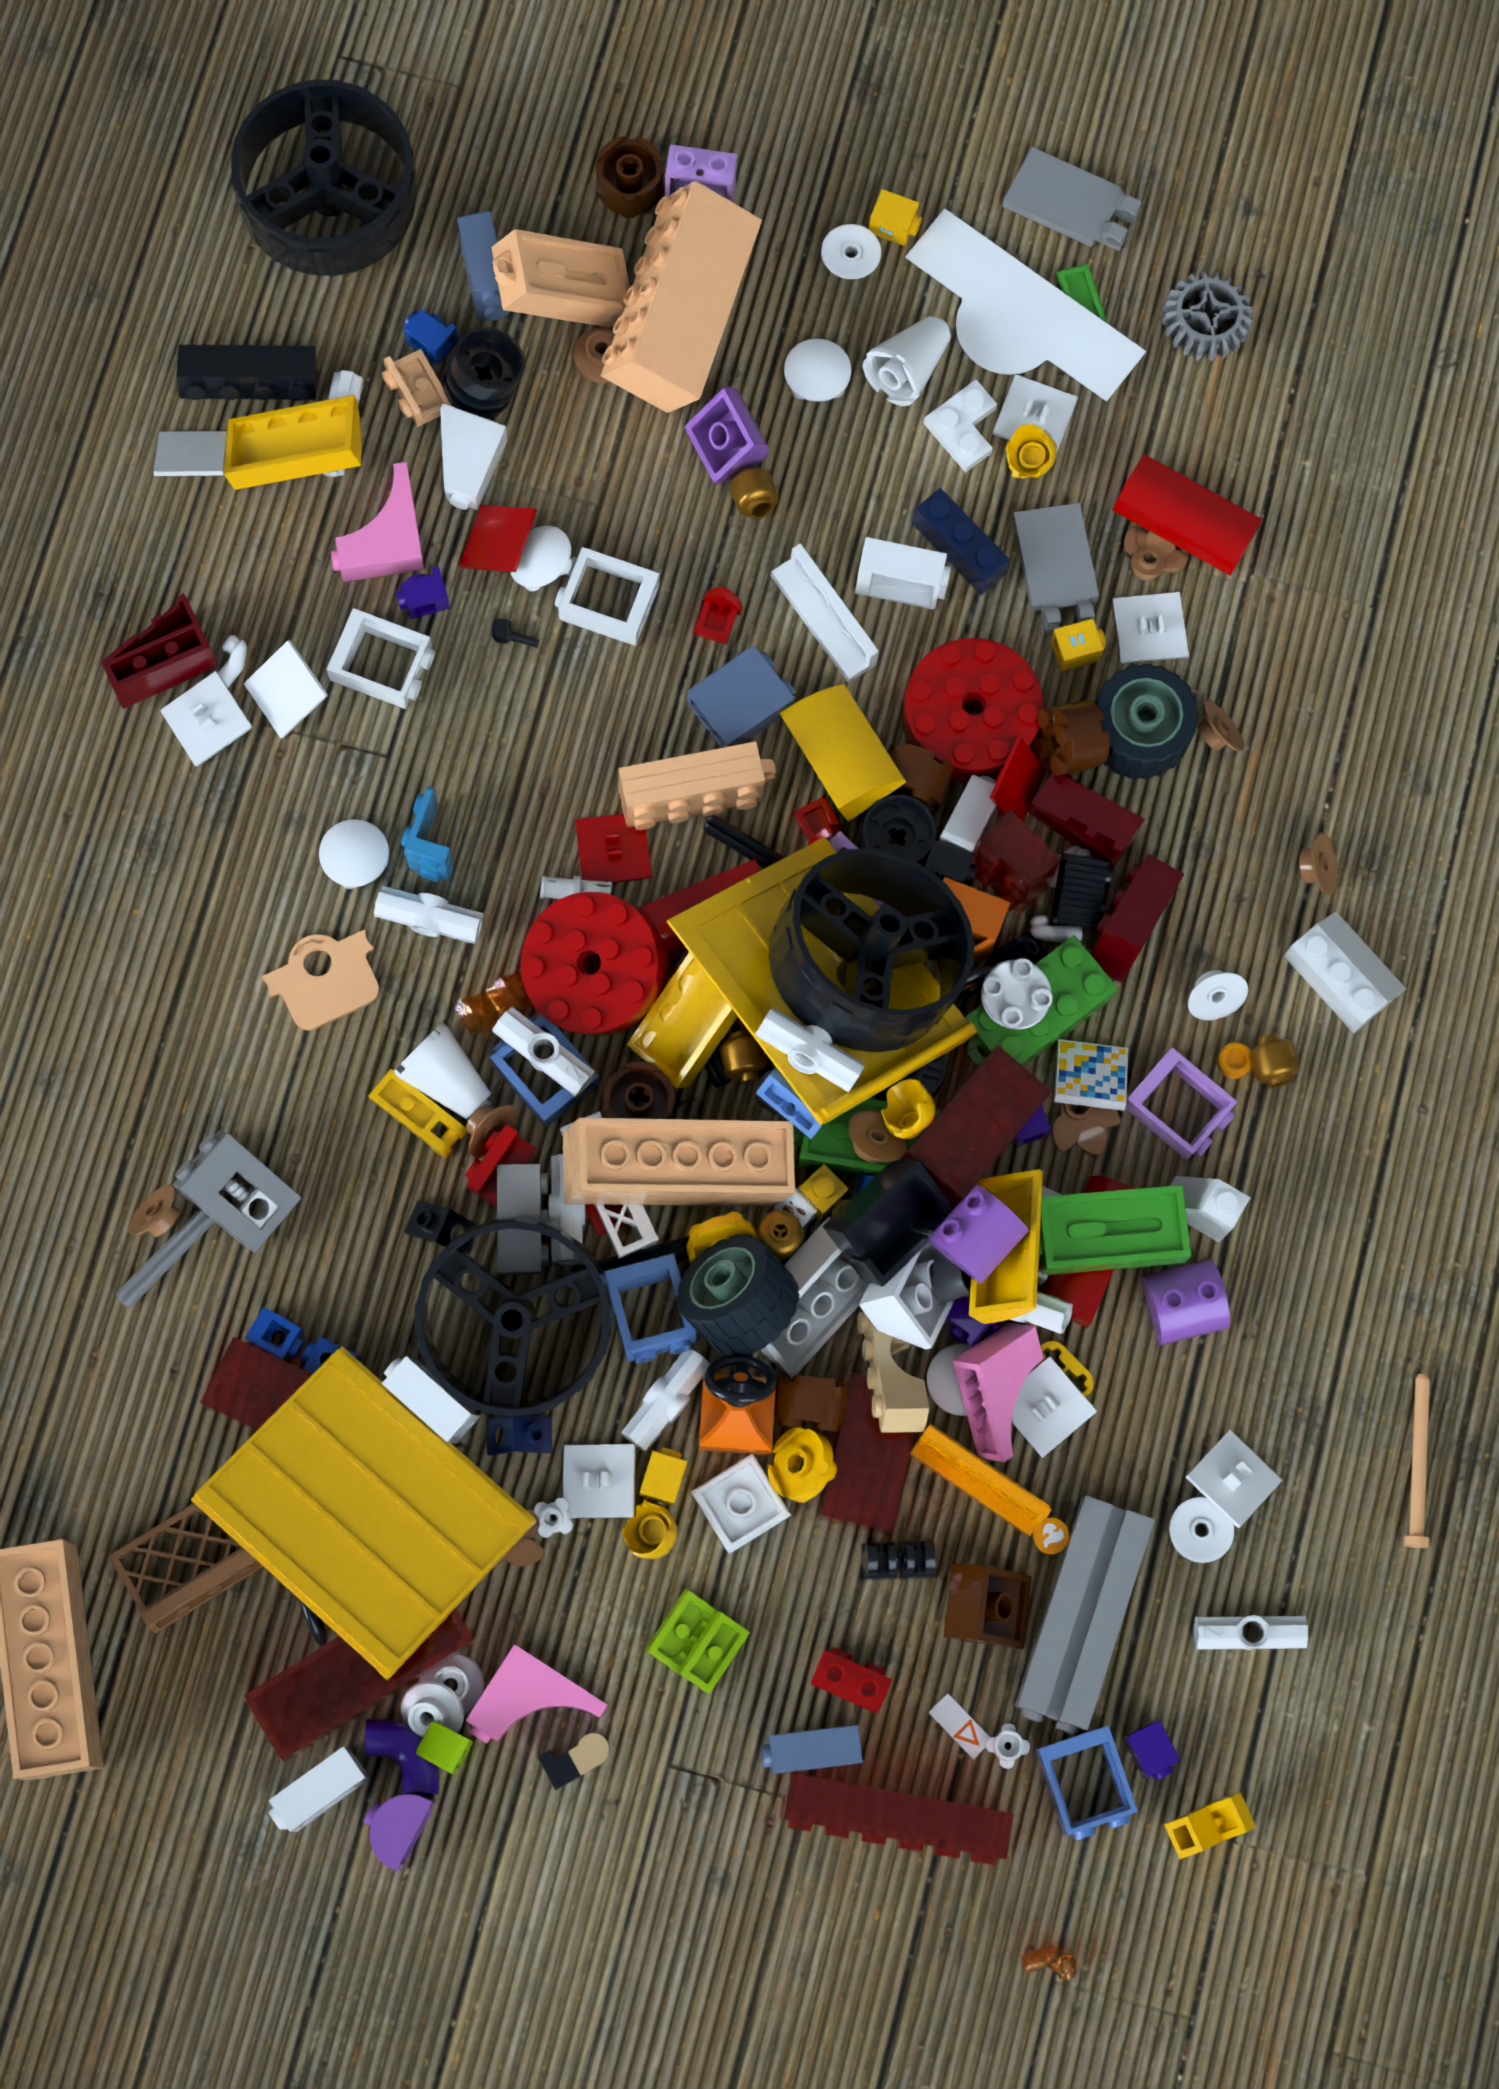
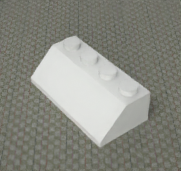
(827, 1297)

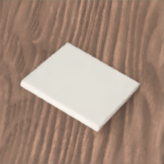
(1036, 405)
(190, 453)
(1150, 628)
(285, 689)
(206, 718)
(1049, 1407)
(1234, 1479)
(600, 1480)

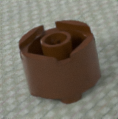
(629, 176)
(1071, 737)
(924, 776)
(642, 1080)
(812, 1401)

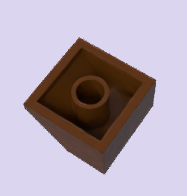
(987, 1605)

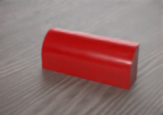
(1187, 514)
(679, 901)
(1084, 1288)

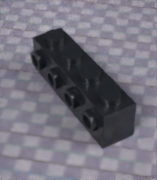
(247, 372)

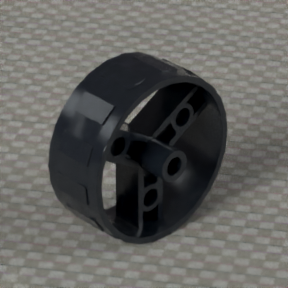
(322, 108)
(931, 930)
(500, 1394)

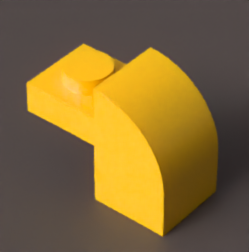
(1210, 1825)

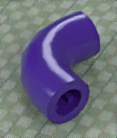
(400, 1743)

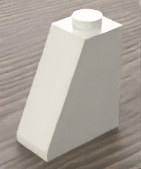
(469, 455)
(971, 814)
(1211, 1205)

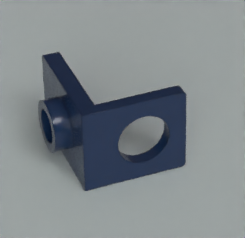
(521, 1434)

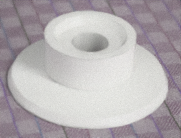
(855, 240)
(1217, 995)
(1218, 1530)
(467, 1675)
(435, 1699)

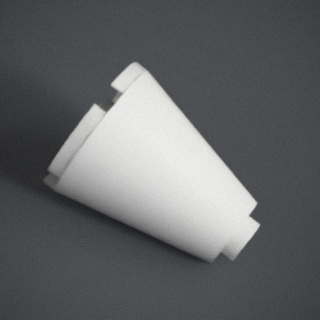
(907, 360)
(445, 1073)

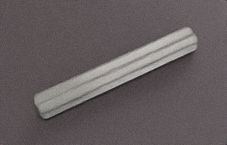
(164, 1258)

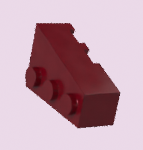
(160, 656)
(1085, 818)
(1134, 915)

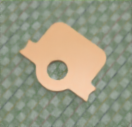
(324, 998)

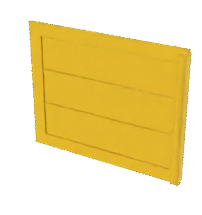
(731, 945)
(363, 1512)

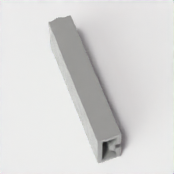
(1083, 1615)

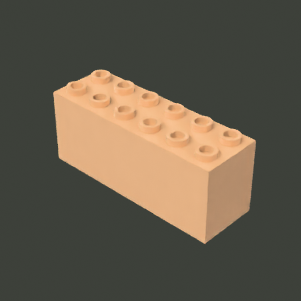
(680, 297)
(678, 1162)
(46, 1662)

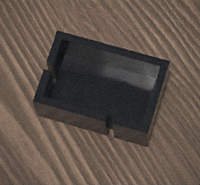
(879, 1220)

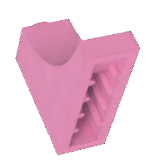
(386, 543)
(990, 1383)
(523, 1688)

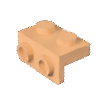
(417, 387)

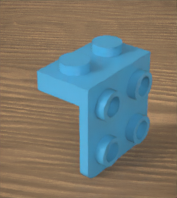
(425, 857)

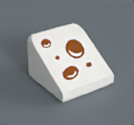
(798, 1206)

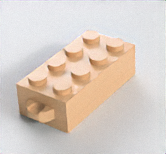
(560, 278)
(693, 785)

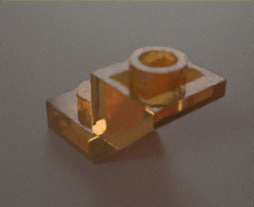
(484, 1010)

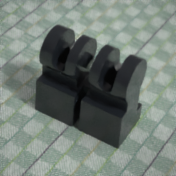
(914, 1558)

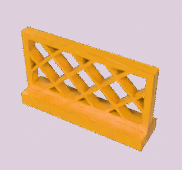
(980, 1480)

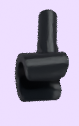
(502, 634)

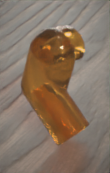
(1053, 1958)

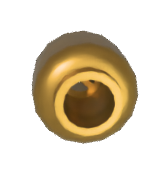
(754, 492)
(743, 1057)
(1274, 1061)
(788, 1223)

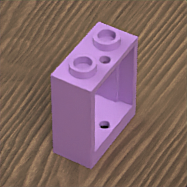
(717, 166)
(1201, 1083)

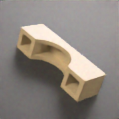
(898, 1398)

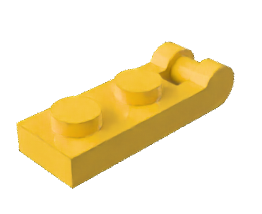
(417, 1113)

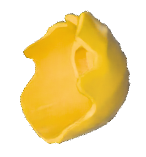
(1030, 451)
(908, 1109)
(650, 1531)

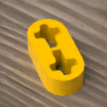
(1069, 1364)

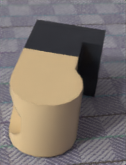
(586, 1756)

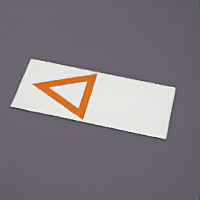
(960, 1726)

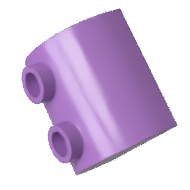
(726, 436)
(978, 1234)
(1186, 1301)
(397, 1827)

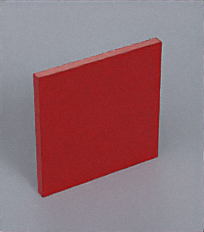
(498, 538)
(1018, 780)
(612, 850)

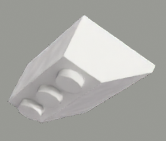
(1344, 971)
(906, 1303)

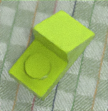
(444, 1747)

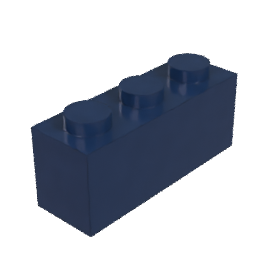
(962, 540)

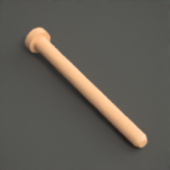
(1419, 1465)

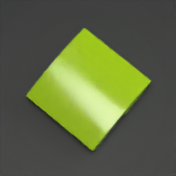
(697, 1641)

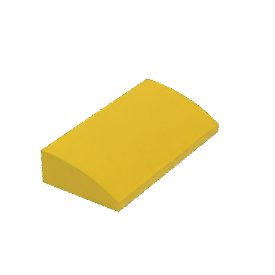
(293, 442)
(843, 749)
(683, 1025)
(1013, 1283)

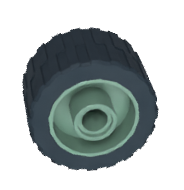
(1147, 720)
(738, 1295)

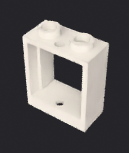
(902, 573)
(623, 631)
(347, 647)
(428, 1399)
(318, 1790)

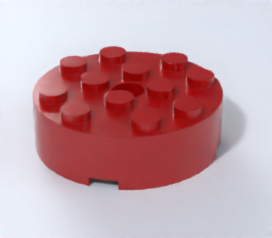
(985, 678)
(559, 972)

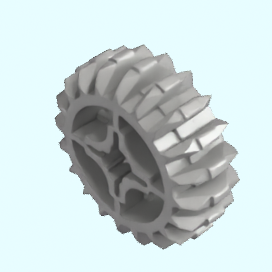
(1222, 306)

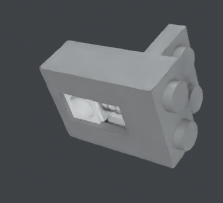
(212, 1170)

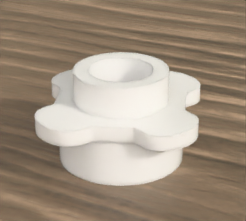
(560, 1509)
(1018, 1746)

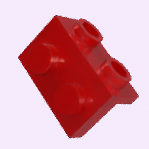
(504, 1149)
(851, 1681)

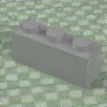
(520, 1196)

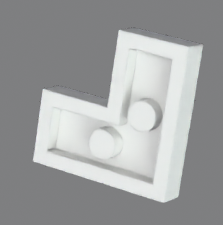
(955, 421)

